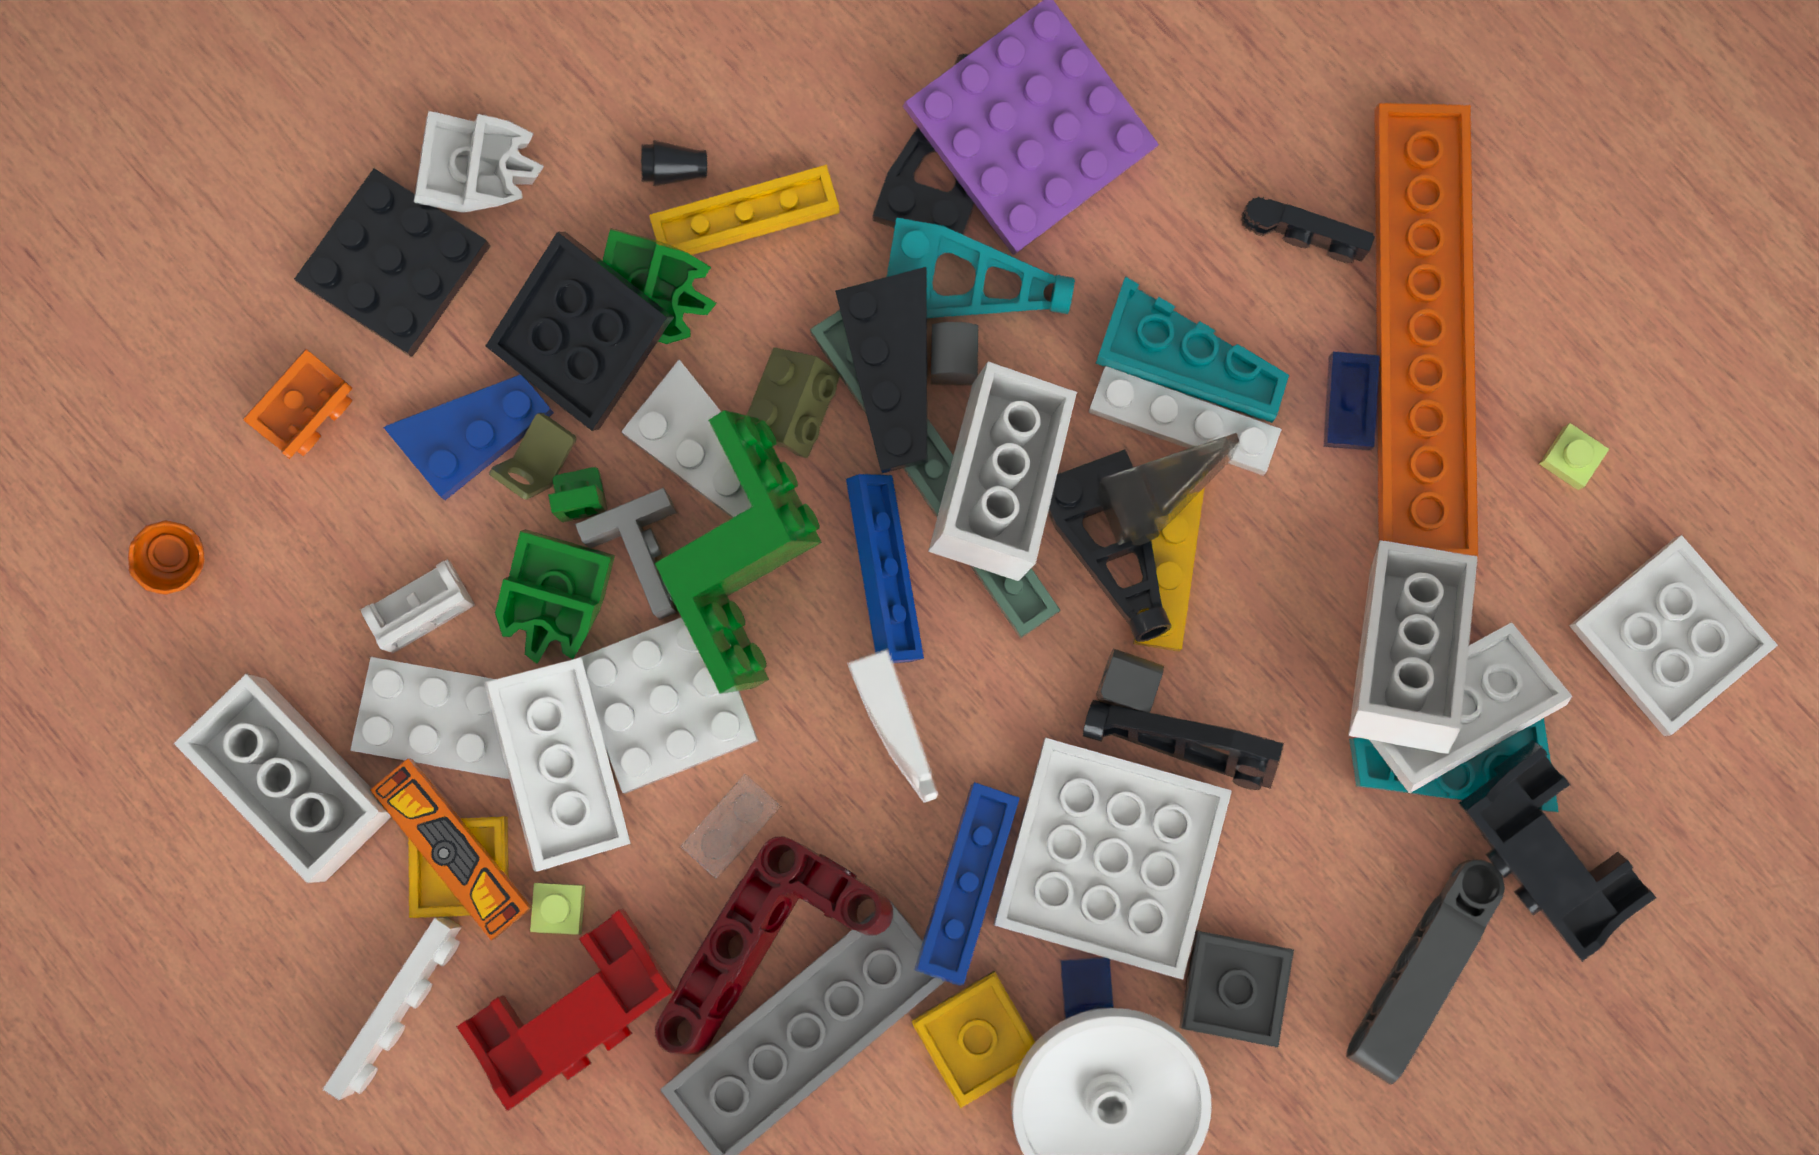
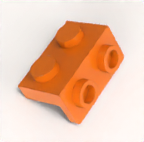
(299, 405)

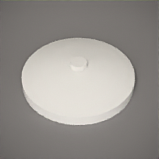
(1111, 1088)

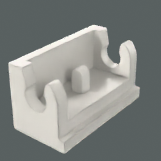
(417, 608)

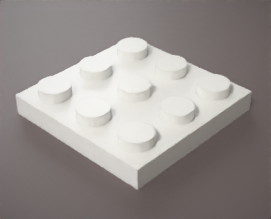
(1673, 636)
(662, 706)

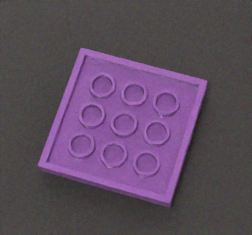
(1030, 125)

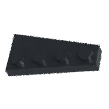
(889, 353)

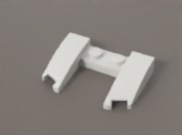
(892, 720)

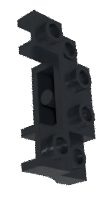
(1552, 879)

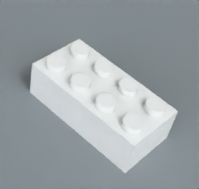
(1003, 472)
(1414, 647)
(284, 778)

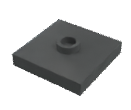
(1236, 988)

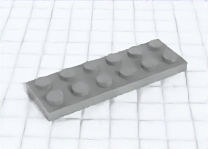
(800, 1037)

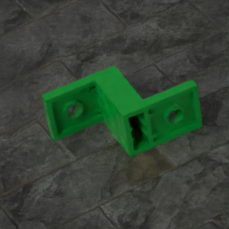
(739, 553)

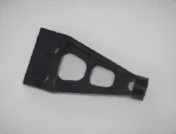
(917, 202)
(1077, 498)
(1250, 759)

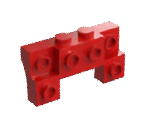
(597, 1012)

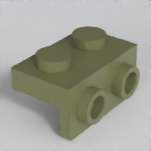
(794, 398)

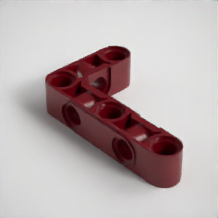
(758, 913)

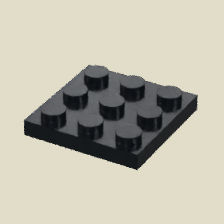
(392, 262)
(579, 331)

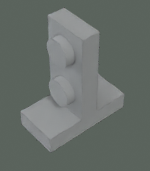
(641, 545)

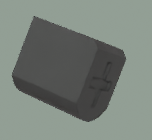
(954, 353)
(1129, 681)

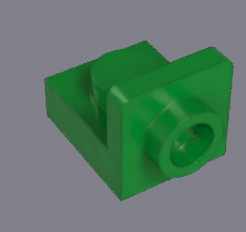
(578, 495)

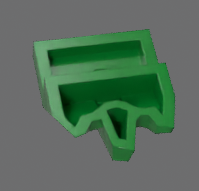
(662, 275)
(552, 593)

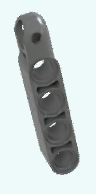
(1426, 971)

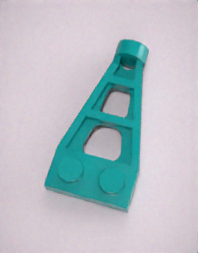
(920, 245)

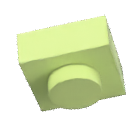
(1574, 456)
(557, 908)

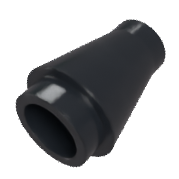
(671, 163)

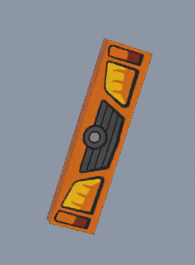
(451, 849)

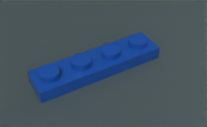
(884, 567)
(967, 884)

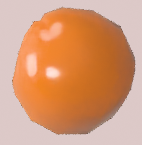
(166, 557)

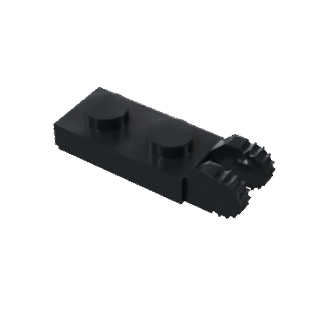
(1307, 228)

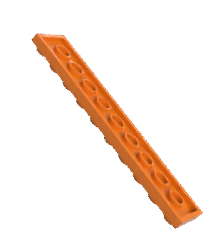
(1425, 327)

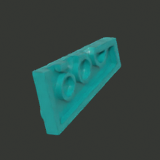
(1174, 352)
(1457, 784)

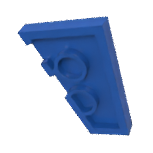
(468, 433)

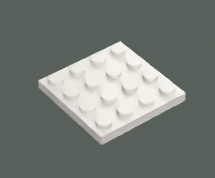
(1113, 858)

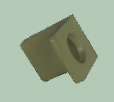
(537, 457)

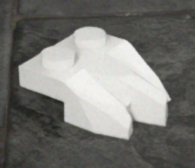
(472, 163)

